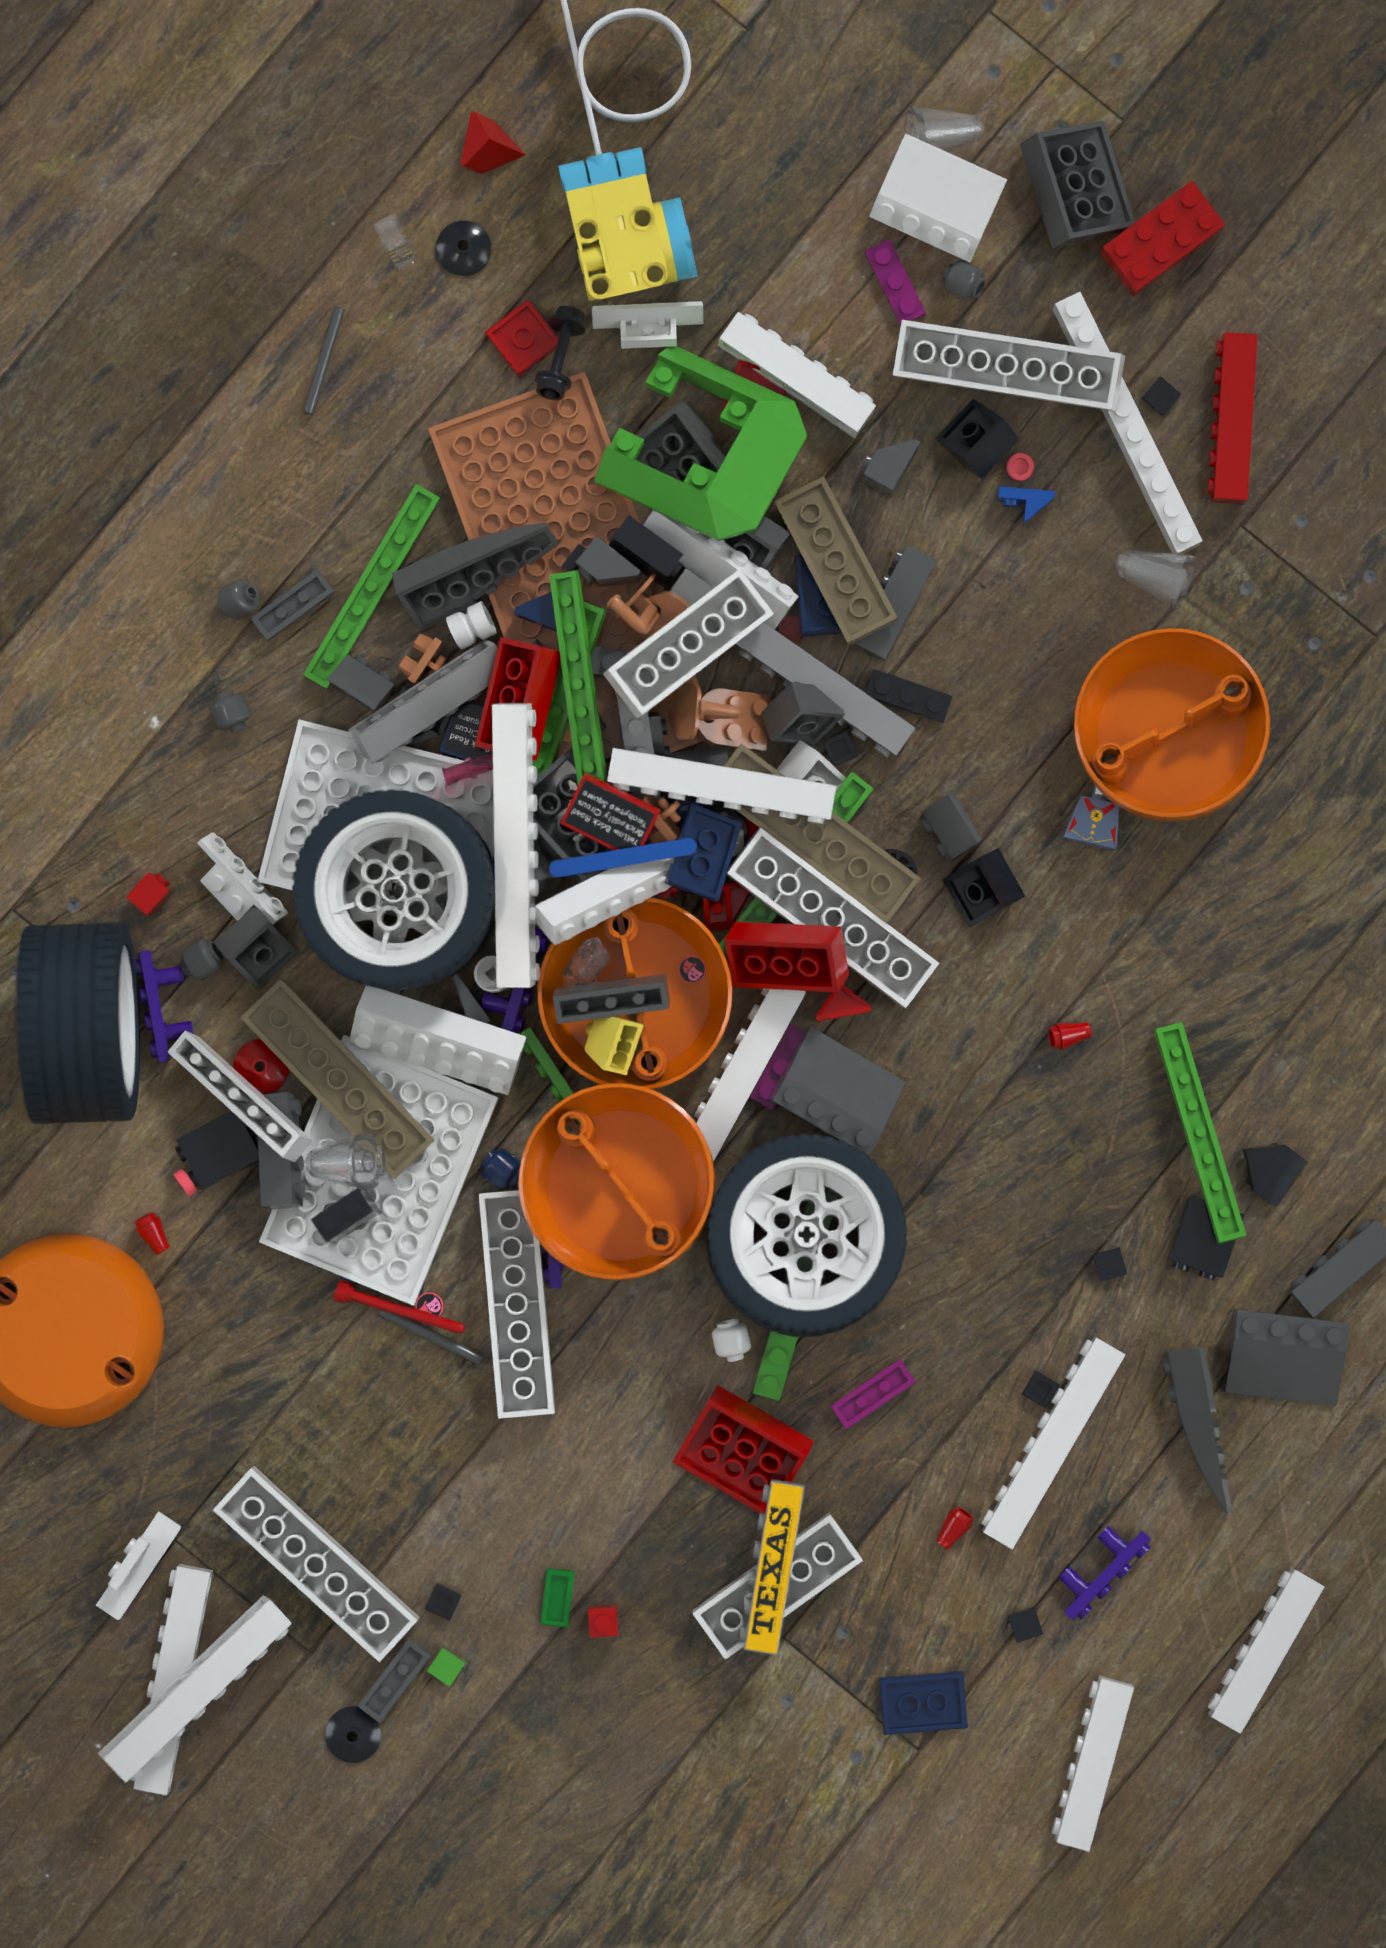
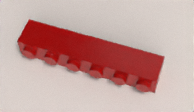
(1233, 418)

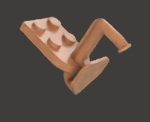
(653, 607)
(731, 714)

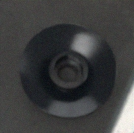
(468, 261)
(357, 1720)

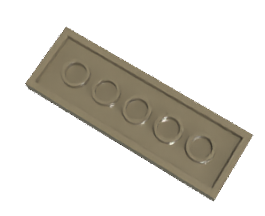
(836, 561)

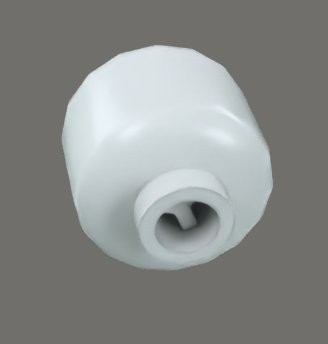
(731, 1339)

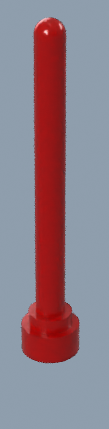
(347, 1293)

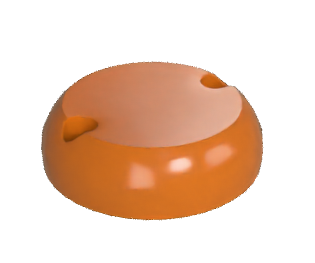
(1171, 726)
(652, 945)
(618, 1182)
(68, 1327)

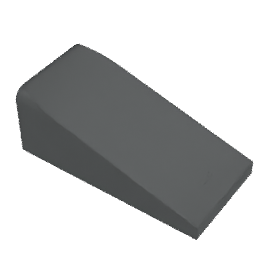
(469, 1004)

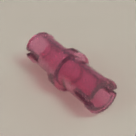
(468, 769)

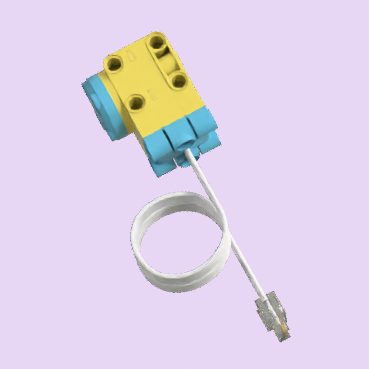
(618, 230)

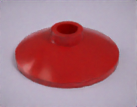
(273, 1074)

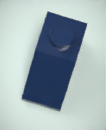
(538, 611)

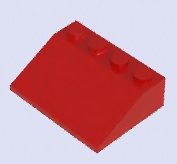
(741, 1448)

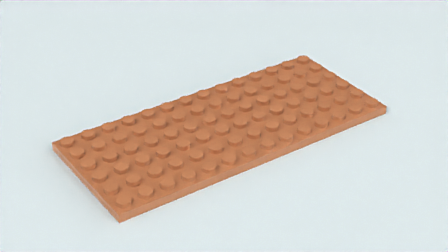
(537, 465)

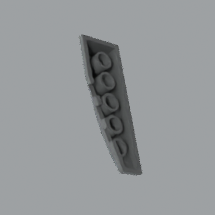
(467, 571)
(1195, 1404)

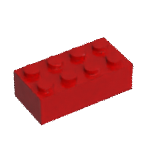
(1162, 238)
(520, 675)
(787, 956)

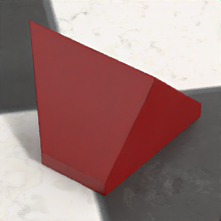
(487, 145)
(724, 912)
(842, 1004)

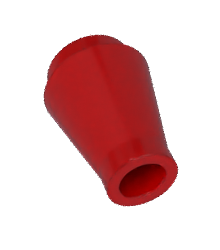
(1067, 1034)
(152, 1232)
(954, 1527)

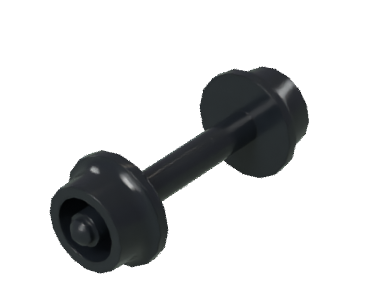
(569, 323)

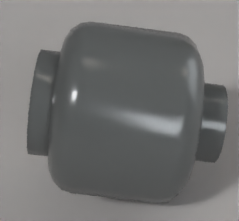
(964, 280)
(238, 599)
(230, 711)
(201, 959)

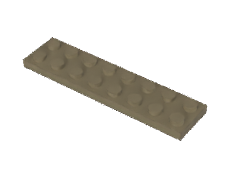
(834, 849)
(336, 1076)

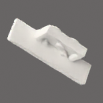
(647, 323)
(234, 883)
(138, 1565)

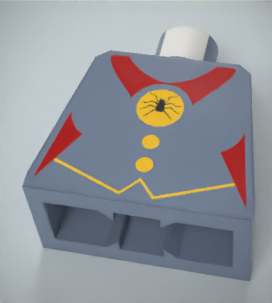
(1094, 822)

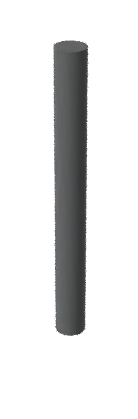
(324, 360)
(433, 1336)

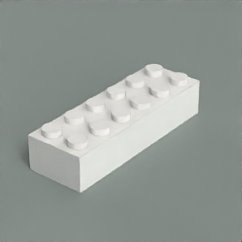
(688, 643)
(437, 1039)
(819, 1559)

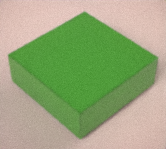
(446, 1666)

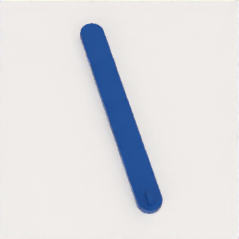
(623, 857)

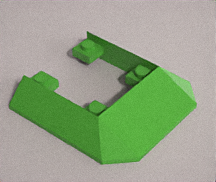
(751, 473)

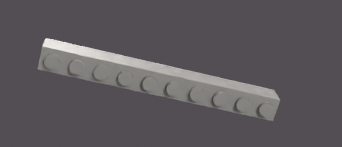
(793, 664)

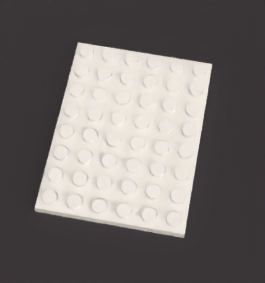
(330, 769)
(400, 1243)

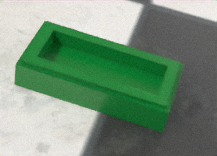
(557, 1597)

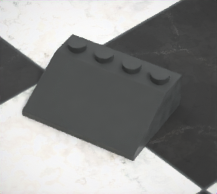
(1077, 183)
(680, 441)
(554, 793)
(837, 1091)
(1286, 1357)

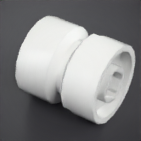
(473, 624)
(486, 975)

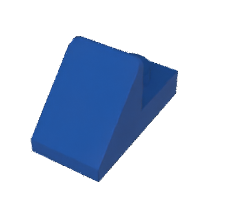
(1033, 500)

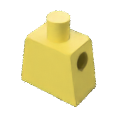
(612, 1043)

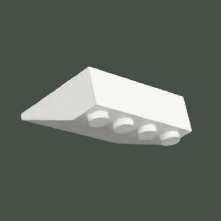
(938, 198)

